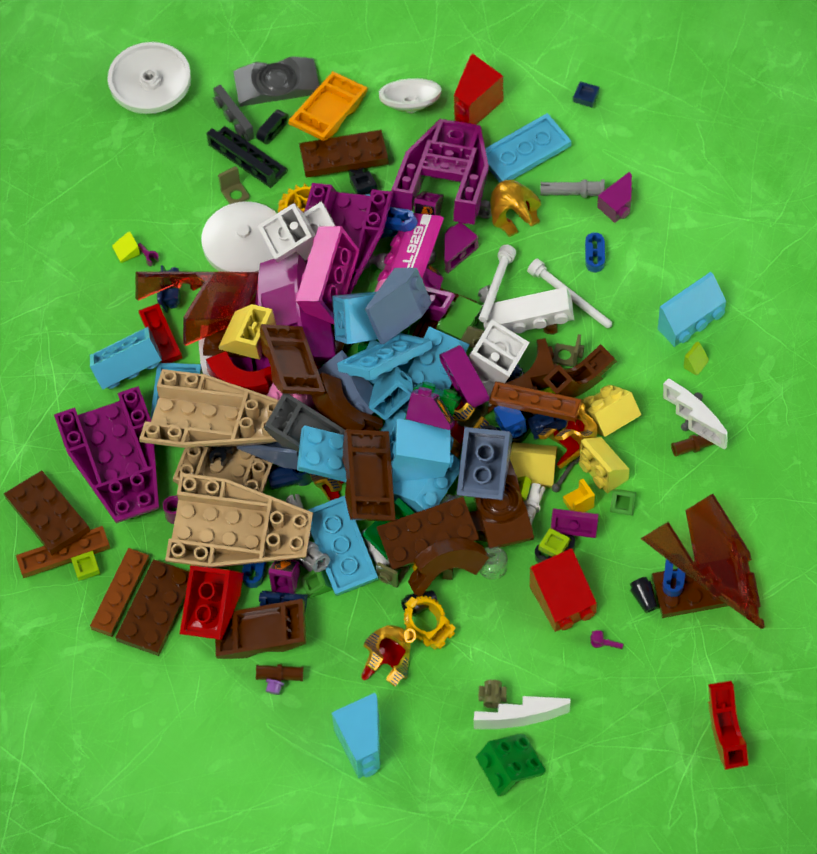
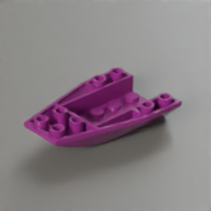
(359, 215)
(277, 291)
(111, 457)

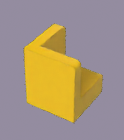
(581, 498)

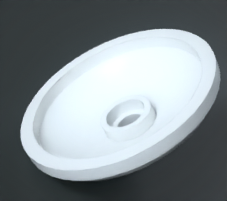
(410, 94)

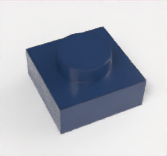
(586, 94)

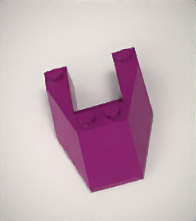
(447, 152)

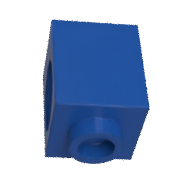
(510, 420)

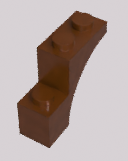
(540, 369)

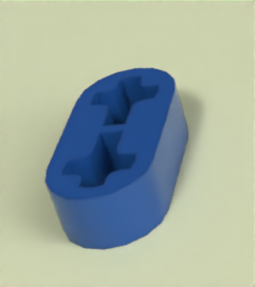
(400, 215)
(590, 252)
(259, 570)
(668, 575)

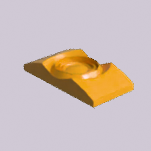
(328, 106)

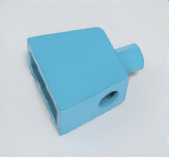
(390, 393)

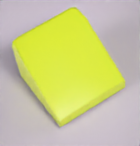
(126, 248)

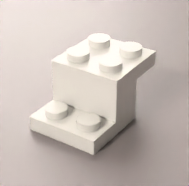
(294, 230)
(496, 354)

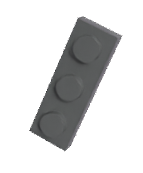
(233, 113)

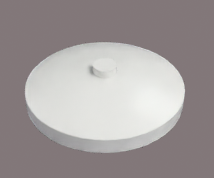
(149, 77)
(233, 237)

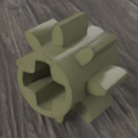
(492, 693)

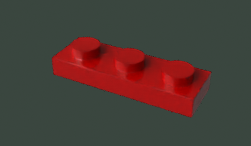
(155, 320)

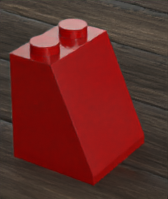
(477, 91)
(562, 590)

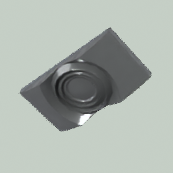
(276, 81)
(290, 417)

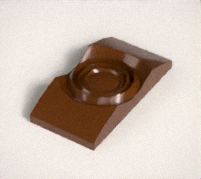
(290, 360)
(368, 475)
(505, 520)
(263, 629)

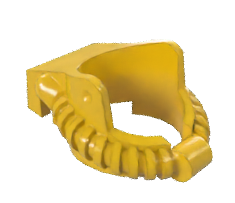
(443, 629)

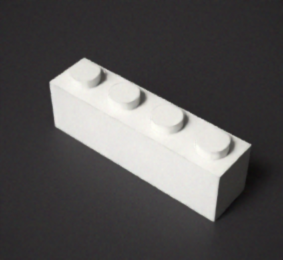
(533, 311)

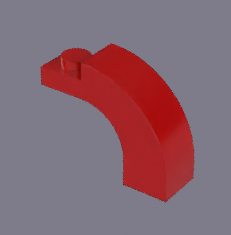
(222, 368)
(725, 725)

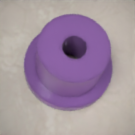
(274, 686)

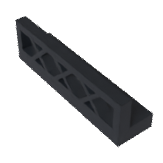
(246, 160)

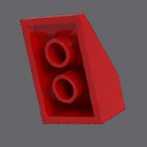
(210, 601)

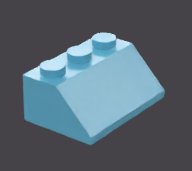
(691, 310)
(125, 358)
(428, 492)

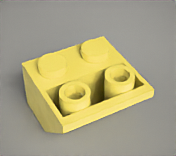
(244, 331)
(611, 409)
(602, 464)

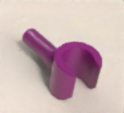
(148, 254)
(598, 640)

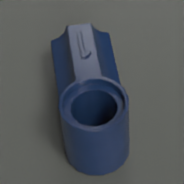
(283, 477)

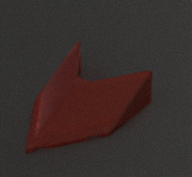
(215, 303)
(718, 555)

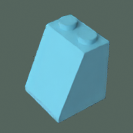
(351, 319)
(419, 451)
(359, 734)

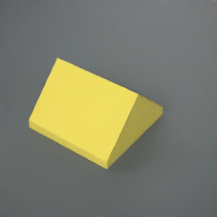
(535, 462)

